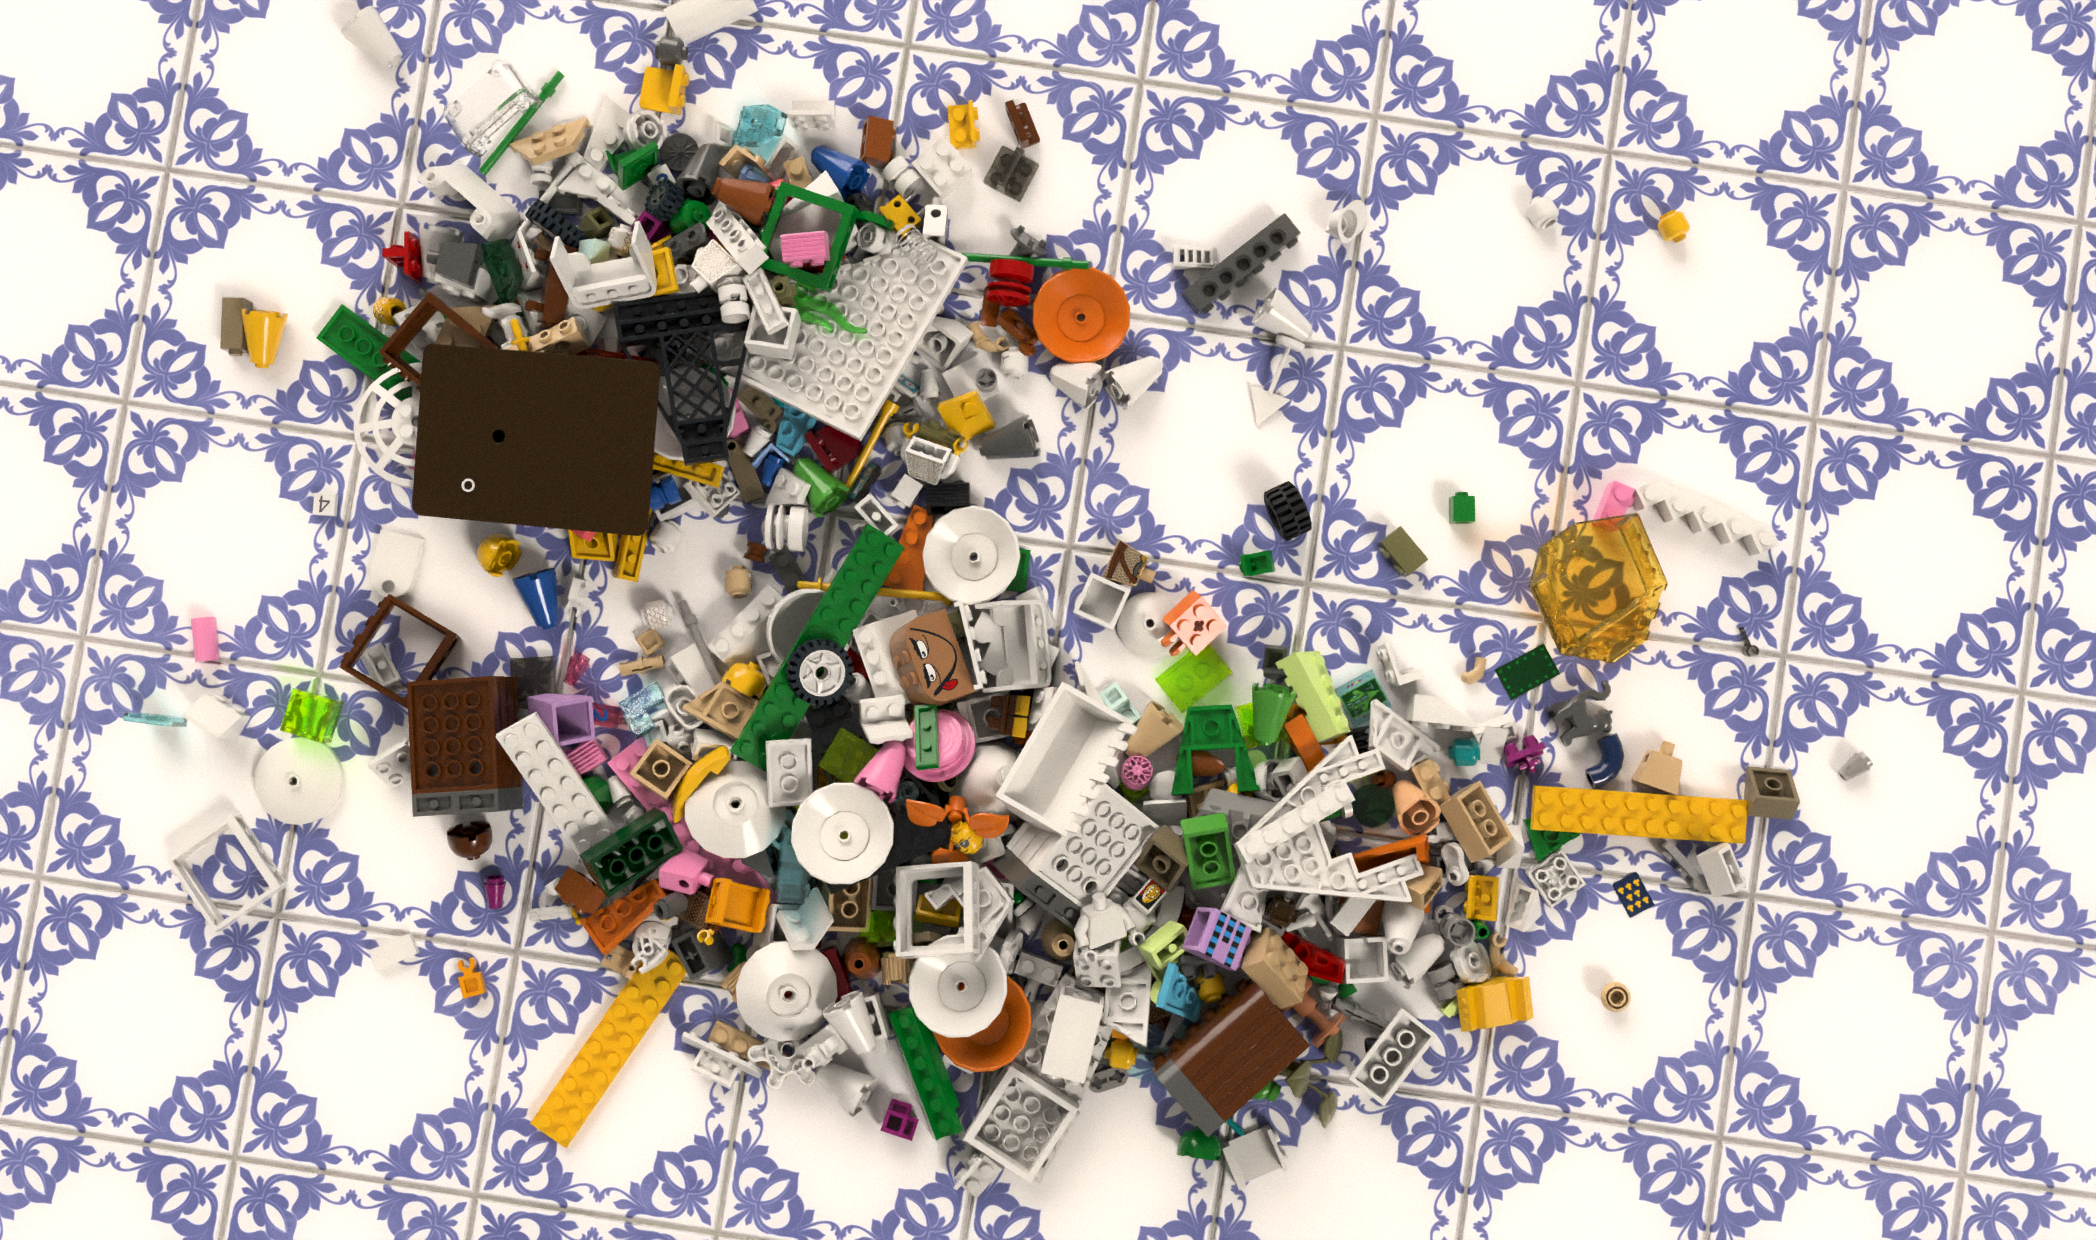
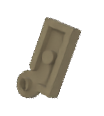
(761, 406)

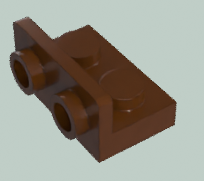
(1022, 124)

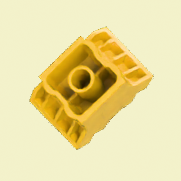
(1494, 1002)

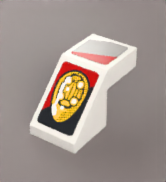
(1150, 896)

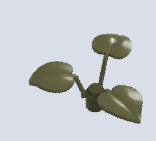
(1298, 1075)

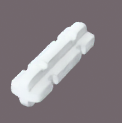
(549, 912)

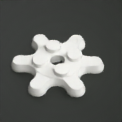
(780, 1064)

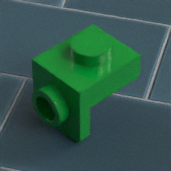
(1257, 563)

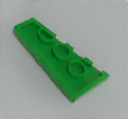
(1544, 841)

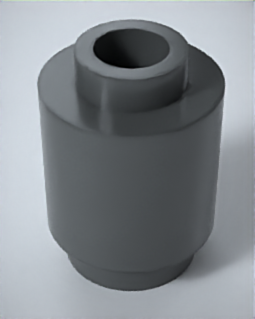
(670, 905)

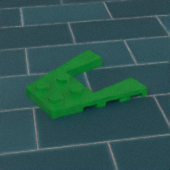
(1212, 729)

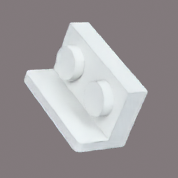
(978, 1174)

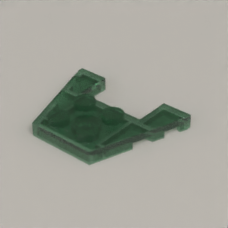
(503, 269)

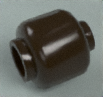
(1281, 911)

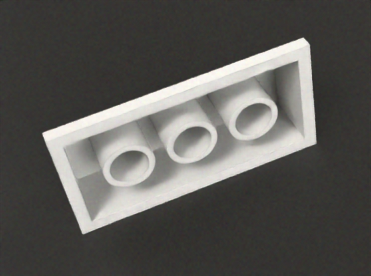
(746, 633)
(1392, 1056)

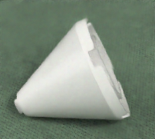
(984, 777)

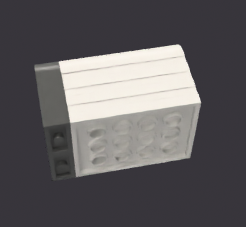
(1068, 870)

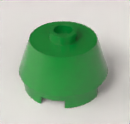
(689, 215)

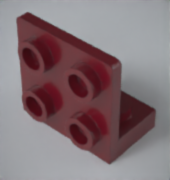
(833, 447)

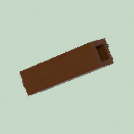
(554, 296)

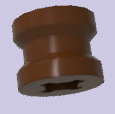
(755, 552)

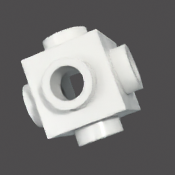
(679, 739)

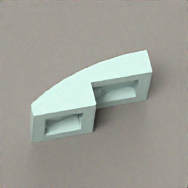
(1120, 703)

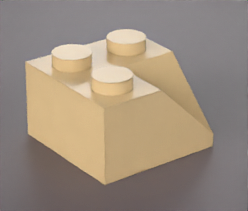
(660, 770)

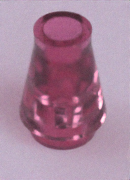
(576, 668)

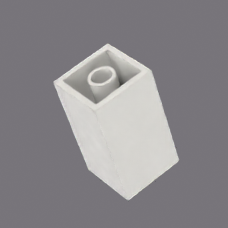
(1072, 1034)

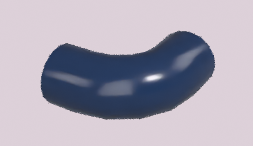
(1610, 762)

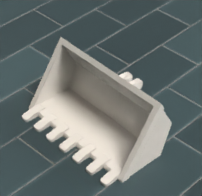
(1064, 761)

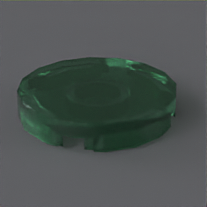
(1373, 805)

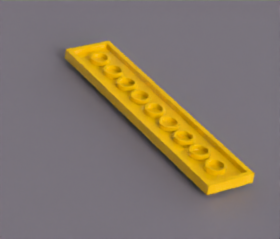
(1638, 814)
(608, 1049)

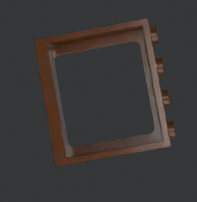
(412, 326)

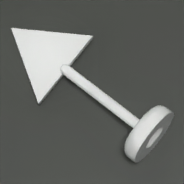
(1265, 401)

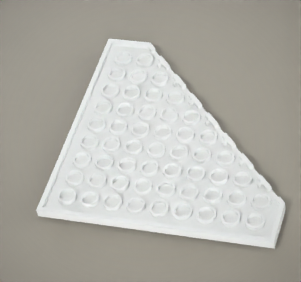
(845, 374)

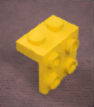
(664, 89)

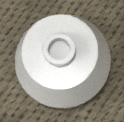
(644, 128)

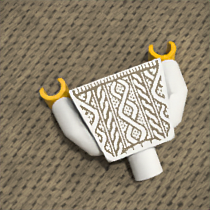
(715, 268)
(926, 459)

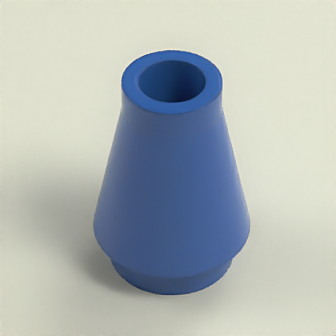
(771, 468)

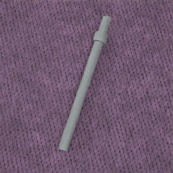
(691, 621)

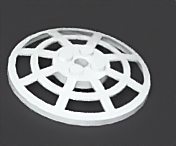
(400, 422)

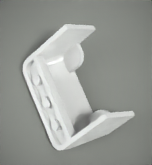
(607, 281)
(1024, 644)

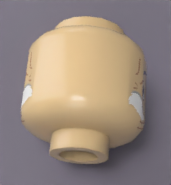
(738, 582)

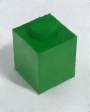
(1461, 508)

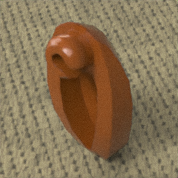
(1205, 764)

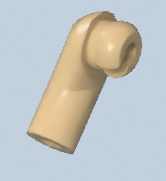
(1475, 674)

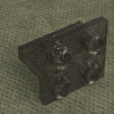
(1011, 173)

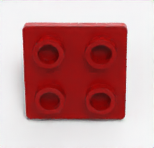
(406, 256)

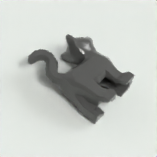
(1578, 715)

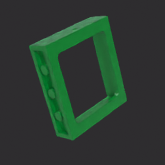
(849, 215)

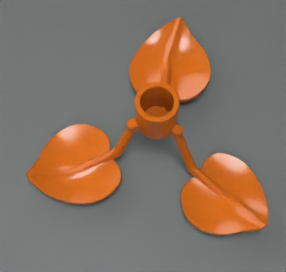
(985, 824)

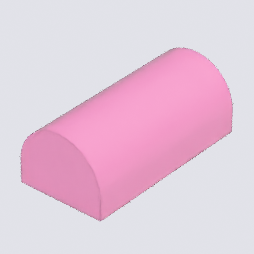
(205, 639)

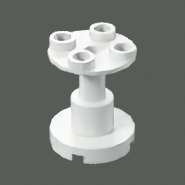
(1006, 948)

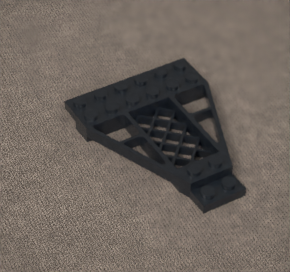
(679, 319)
(908, 838)

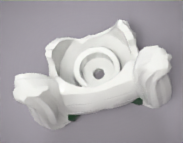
(505, 314)

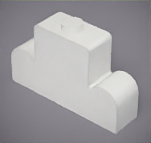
(995, 656)

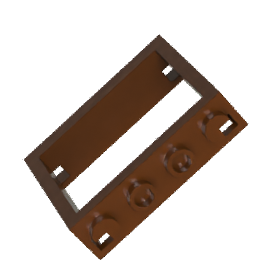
(374, 623)

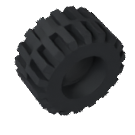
(1287, 511)

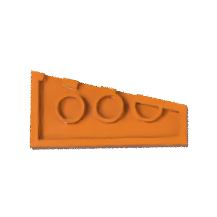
(909, 570)
(619, 919)

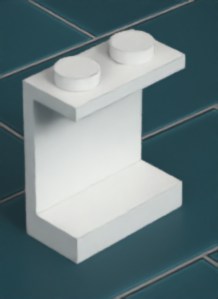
(1254, 1155)

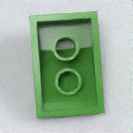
(1208, 850)

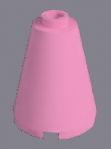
(884, 770)

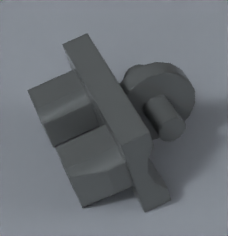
(1189, 963)

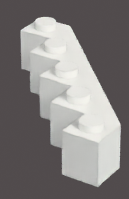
(1705, 514)

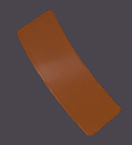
(989, 312)

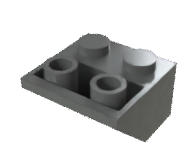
(701, 958)

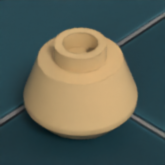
(1615, 997)

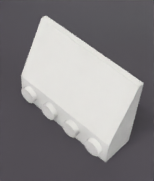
(874, 648)

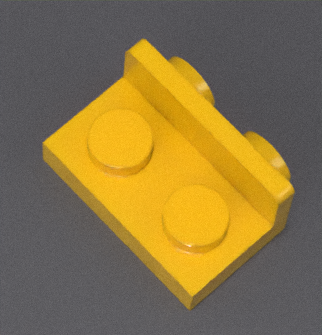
(962, 126)

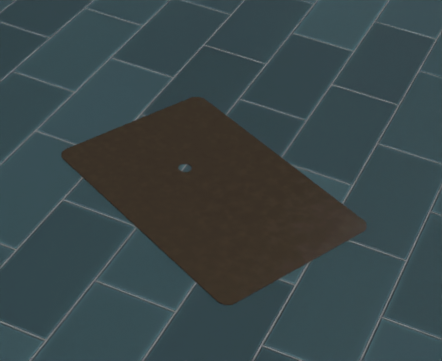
(571, 446)

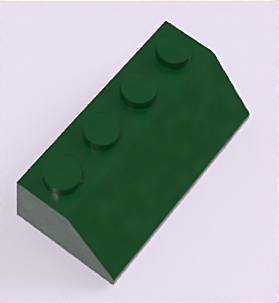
(631, 851)

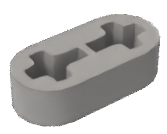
(1109, 1083)

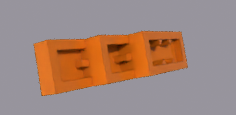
(1303, 741)

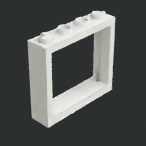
(256, 852)
(1043, 1087)

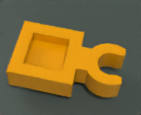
(472, 982)

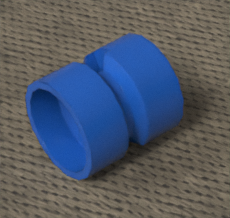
(664, 492)

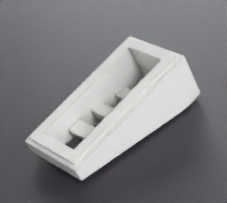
(1186, 249)

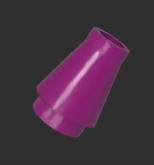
(494, 890)

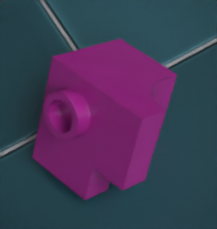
(653, 228)
(898, 1120)

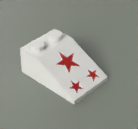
(533, 269)

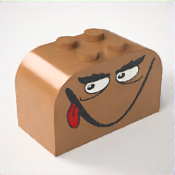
(930, 661)

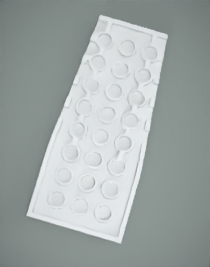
(1025, 1117)

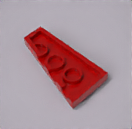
(1318, 960)

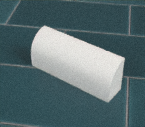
(701, 17)
(690, 669)

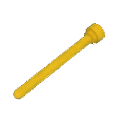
(888, 409)

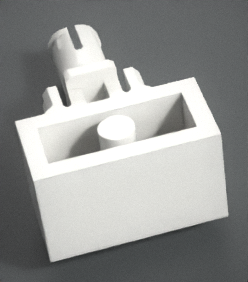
(821, 1046)

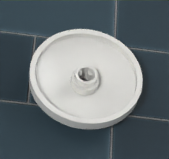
(317, 775)

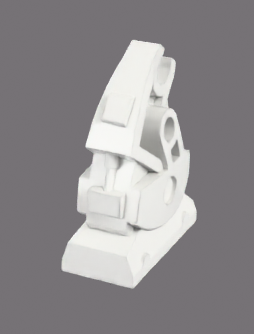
(654, 937)

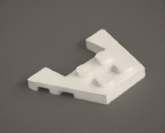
(993, 901)

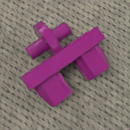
(1532, 750)

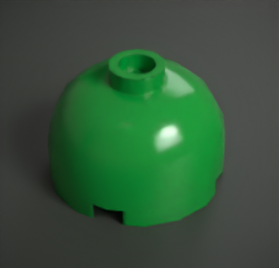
(1198, 1145)

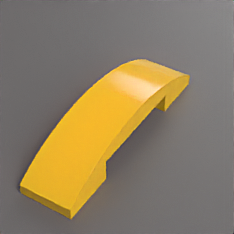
(714, 762)

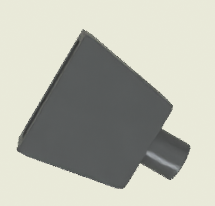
(457, 262)

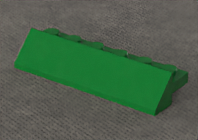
(926, 1072)

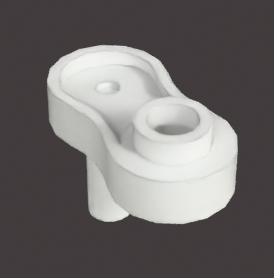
(1453, 857)

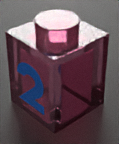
(607, 715)

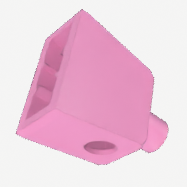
(685, 872)

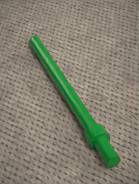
(548, 90)
(1066, 263)

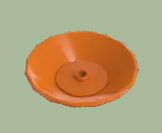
(1086, 294)
(999, 1041)

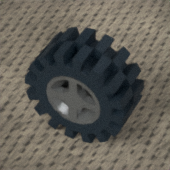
(664, 200)

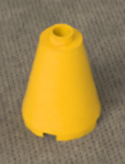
(263, 335)

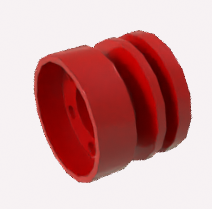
(1010, 282)

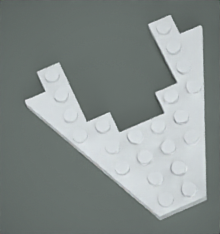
(1304, 860)

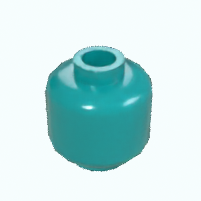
(1464, 752)

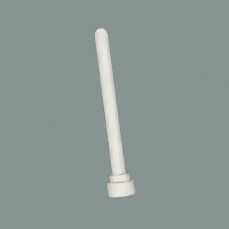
(572, 161)

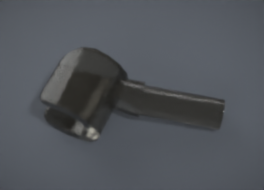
(1747, 645)

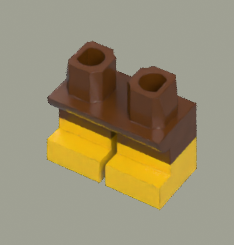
(1010, 705)

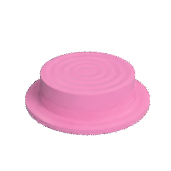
(955, 748)

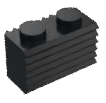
(946, 497)

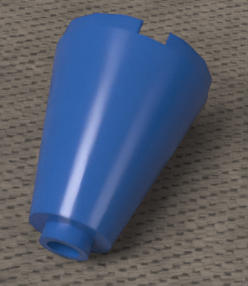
(845, 171)
(539, 596)

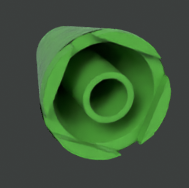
(825, 490)
(1270, 711)

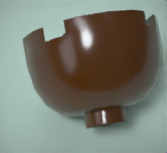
(470, 840)

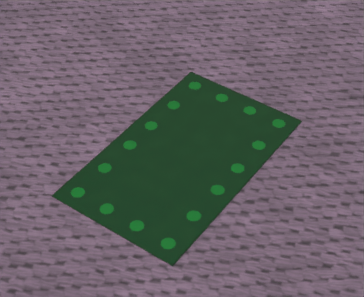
(1527, 671)

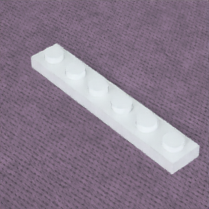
(1294, 822)

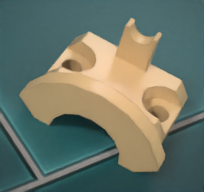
(620, 962)

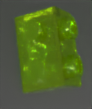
(881, 927)

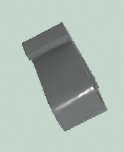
(687, 242)

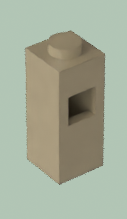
(232, 329)

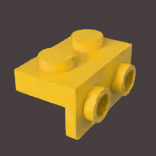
(1482, 897)

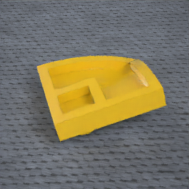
(966, 415)

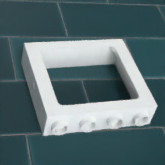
(903, 903)

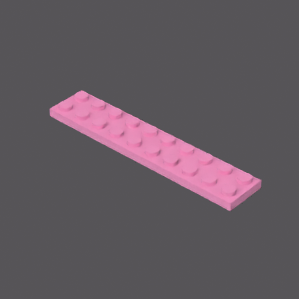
(720, 867)

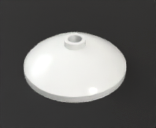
(1133, 628)

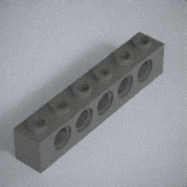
(1281, 227)

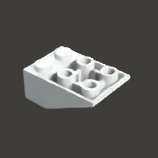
(1432, 710)

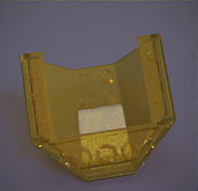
(1598, 587)

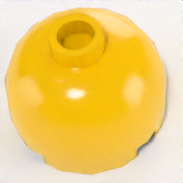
(498, 553)
(746, 679)

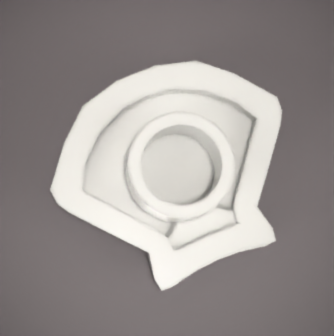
(1140, 920)

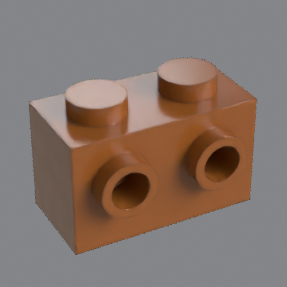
(876, 141)
(580, 891)

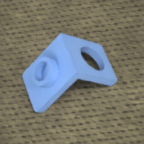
(764, 452)

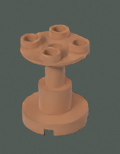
(1307, 1008)

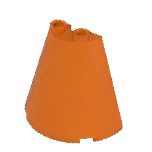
(1389, 852)

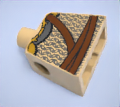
(1127, 566)

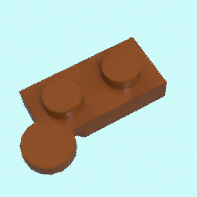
(1019, 330)

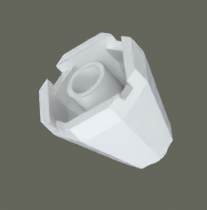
(1078, 381)

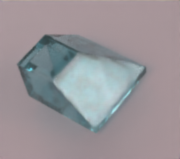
(759, 125)

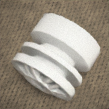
(783, 527)

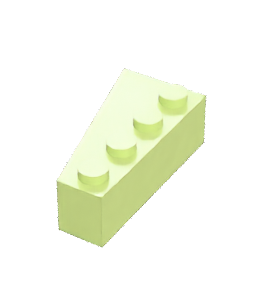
(1315, 694)

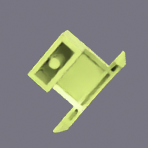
(1162, 948)

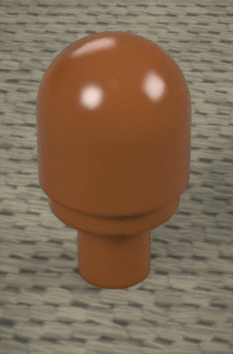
(1384, 779)

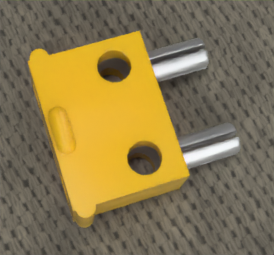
(903, 214)

